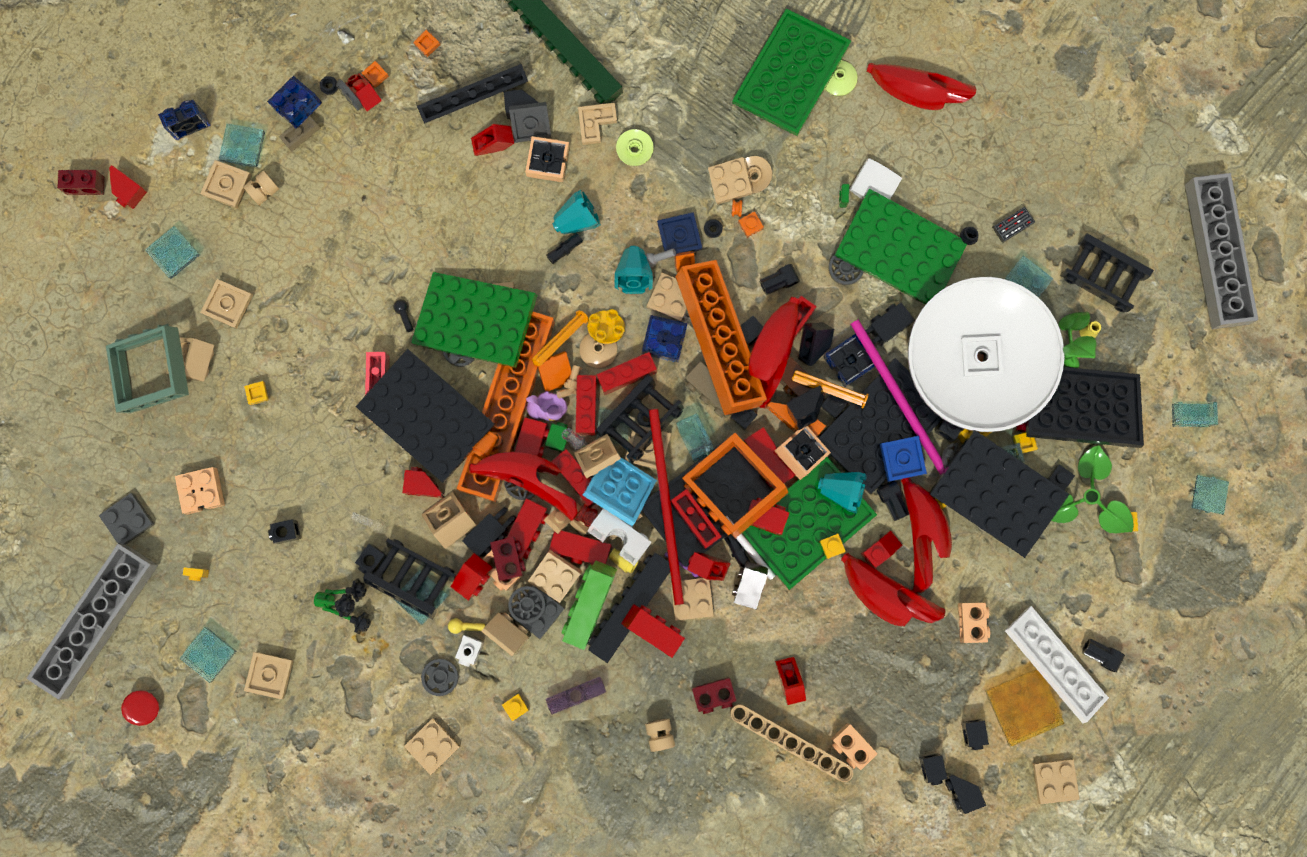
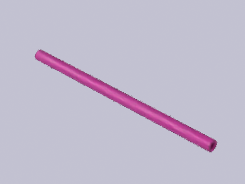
(898, 395)

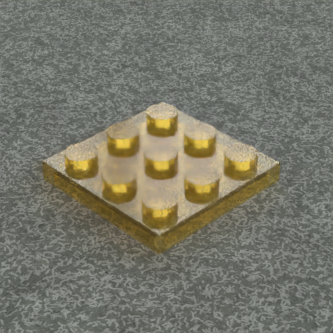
(1024, 707)

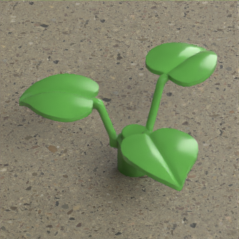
(1081, 347)
(1116, 516)

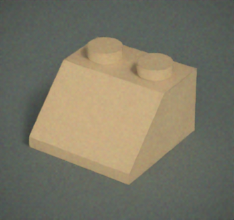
(196, 358)
(448, 520)
(506, 633)

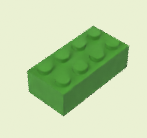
(590, 601)

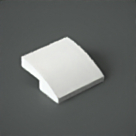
(877, 178)

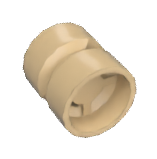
(261, 188)
(663, 741)

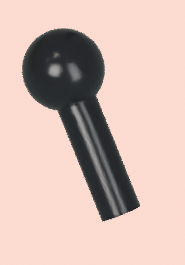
(401, 307)

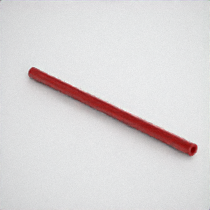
(666, 507)

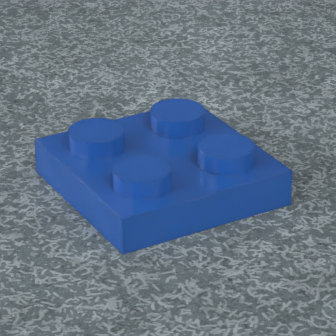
(903, 458)

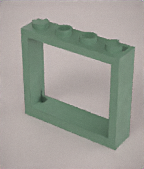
(119, 371)

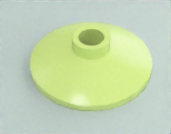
(845, 84)
(632, 139)

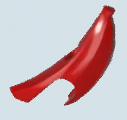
(920, 87)
(774, 347)
(521, 470)
(927, 524)
(886, 596)

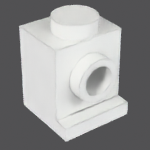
(475, 646)

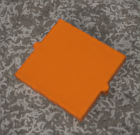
(555, 371)

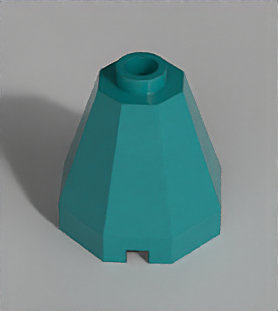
(576, 215)
(633, 272)
(844, 489)

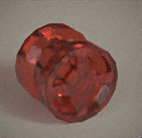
(586, 515)

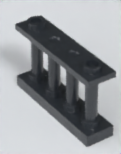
(1122, 263)
(634, 401)
(393, 588)

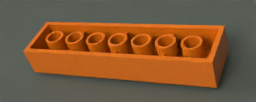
(720, 336)

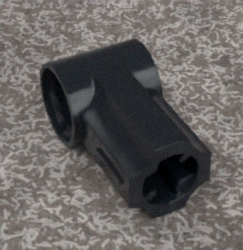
(784, 277)
(891, 496)
(1107, 656)

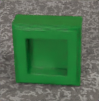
(844, 195)

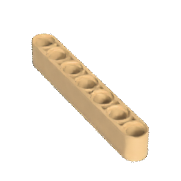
(798, 749)

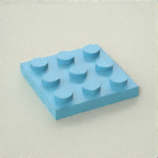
(621, 490)

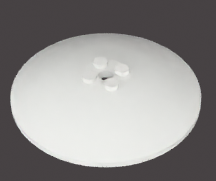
(1020, 348)

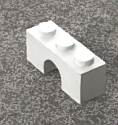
(634, 543)

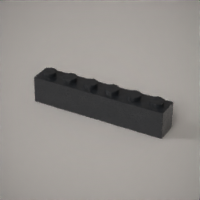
(471, 91)
(640, 594)

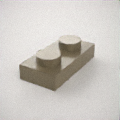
(295, 137)

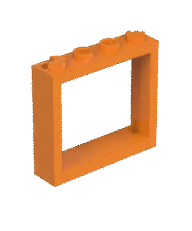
(755, 513)

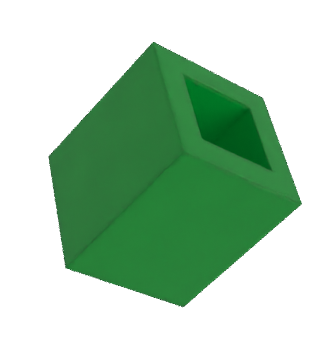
(554, 439)

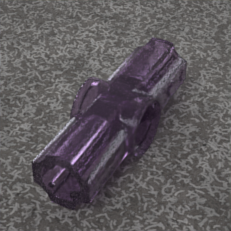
(563, 699)

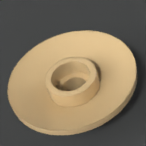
(760, 166)
(595, 358)

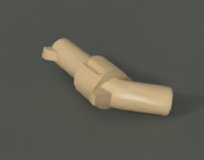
(571, 384)

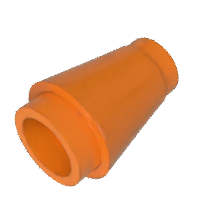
(484, 446)

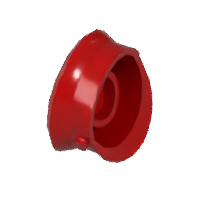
(140, 708)

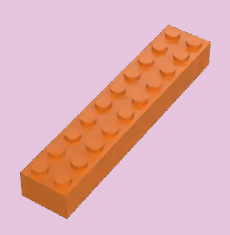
(507, 405)

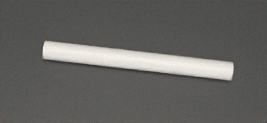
(753, 553)

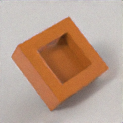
(426, 43)
(375, 74)
(750, 224)
(684, 259)

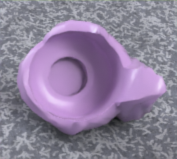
(546, 407)

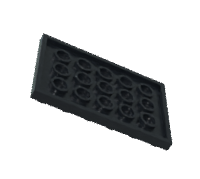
(1092, 409)
(425, 415)
(858, 431)
(727, 483)
(999, 493)

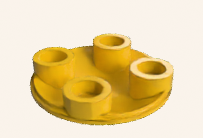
(606, 326)

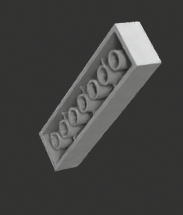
(1221, 251)
(92, 622)

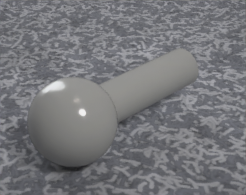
(653, 259)

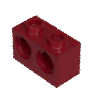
(81, 182)
(502, 560)
(712, 689)

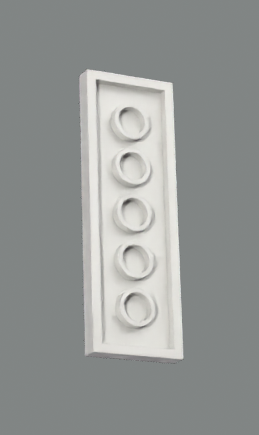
(1057, 664)

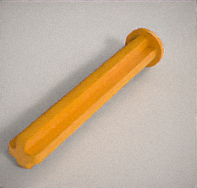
(575, 323)
(830, 388)

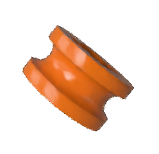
(736, 208)

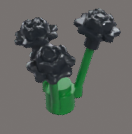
(345, 604)

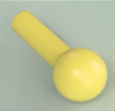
(456, 626)

